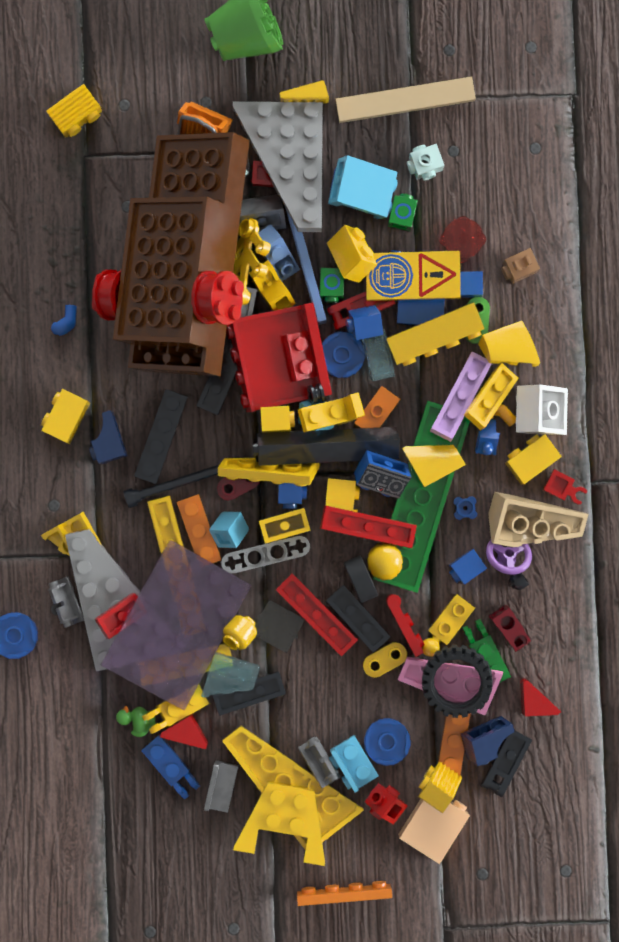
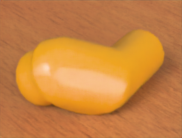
(508, 417)

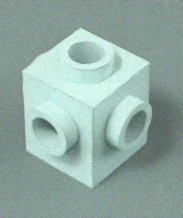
(432, 160)

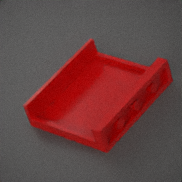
(263, 357)

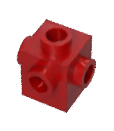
(385, 803)

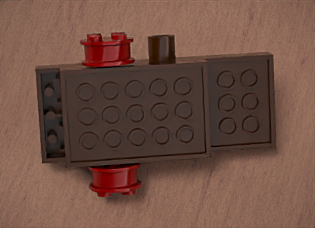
(180, 258)

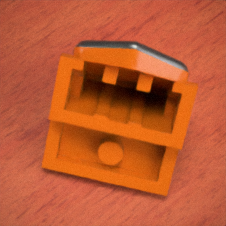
(201, 120)

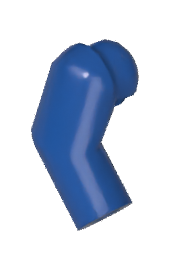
(67, 323)

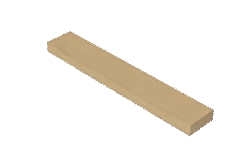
(405, 99)

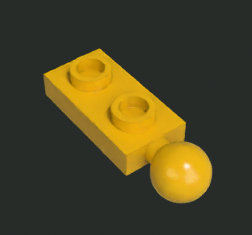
(447, 624)

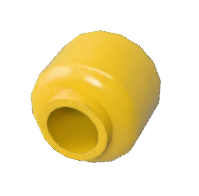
(239, 632)

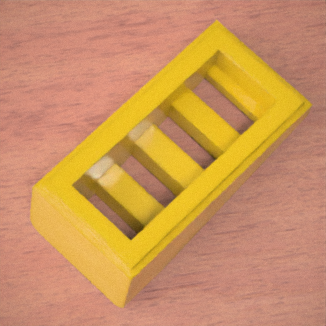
(308, 93)

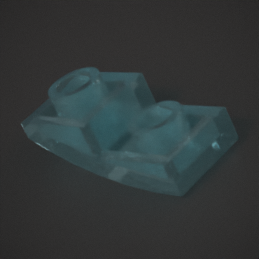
(378, 357)

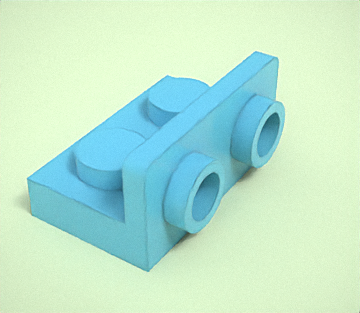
(353, 763)

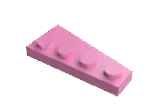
(452, 681)

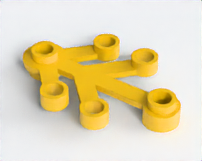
(249, 234)

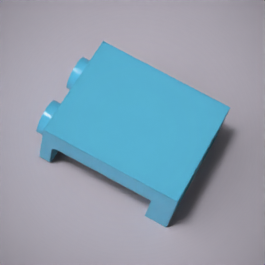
(363, 186)

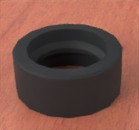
(360, 579)

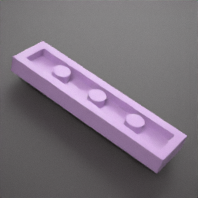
(461, 396)

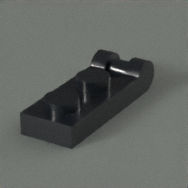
(507, 763)

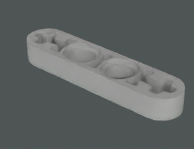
(266, 558)

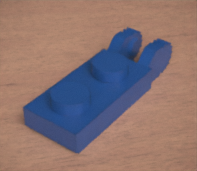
(169, 765)

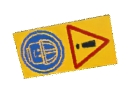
(414, 276)

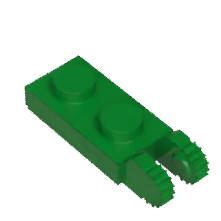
(487, 648)

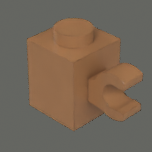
(520, 266)

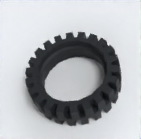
(461, 708)

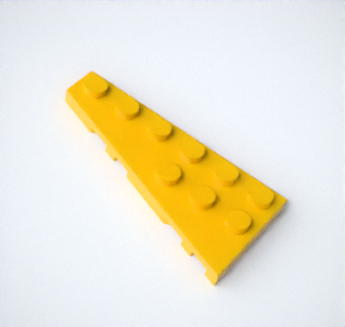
(268, 764)

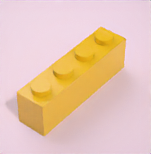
(436, 333)

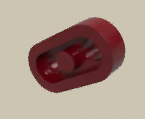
(240, 487)

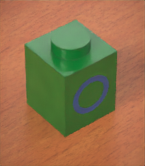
(402, 212)
(331, 285)

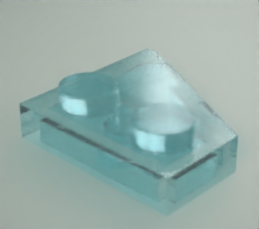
(229, 675)

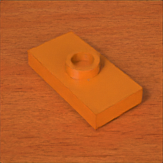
(378, 409)

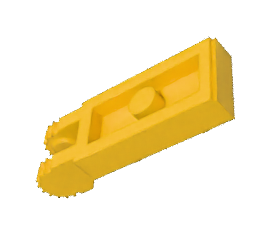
(173, 714)

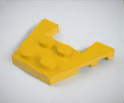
(288, 812)

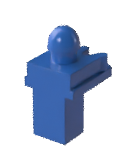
(487, 439)

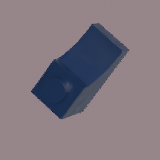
(109, 443)
(484, 740)

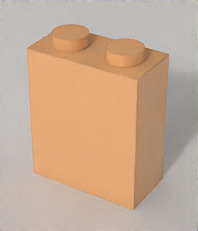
(432, 830)

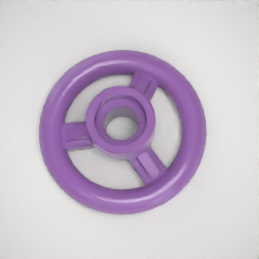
(507, 558)

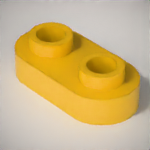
(384, 658)

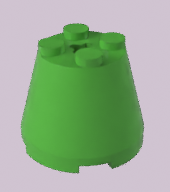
(244, 29)

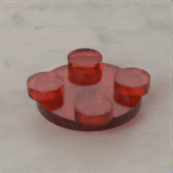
(463, 236)

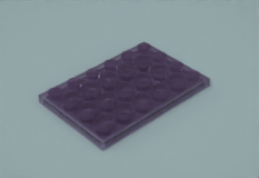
(176, 625)

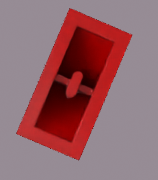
(534, 702)
(186, 732)

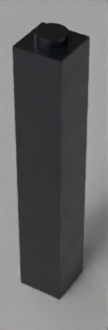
(325, 445)

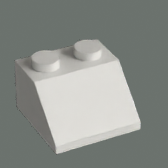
(541, 410)

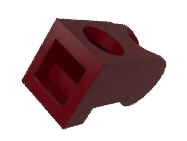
(510, 627)

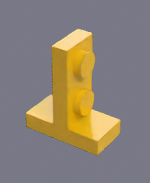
(331, 413)

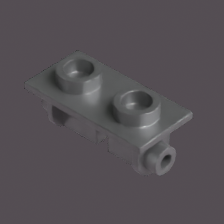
(63, 592)
(319, 762)

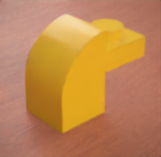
(273, 289)

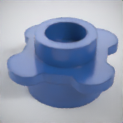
(460, 503)

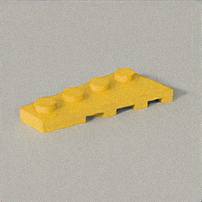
(278, 474)

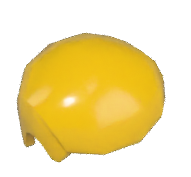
(384, 561)

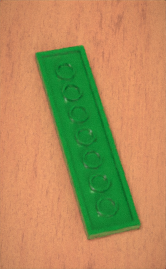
(423, 504)

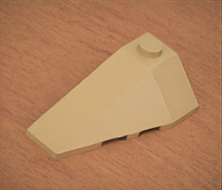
(526, 521)

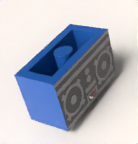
(382, 474)

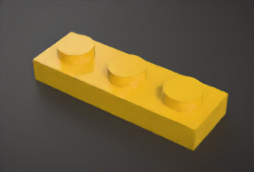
(491, 396)

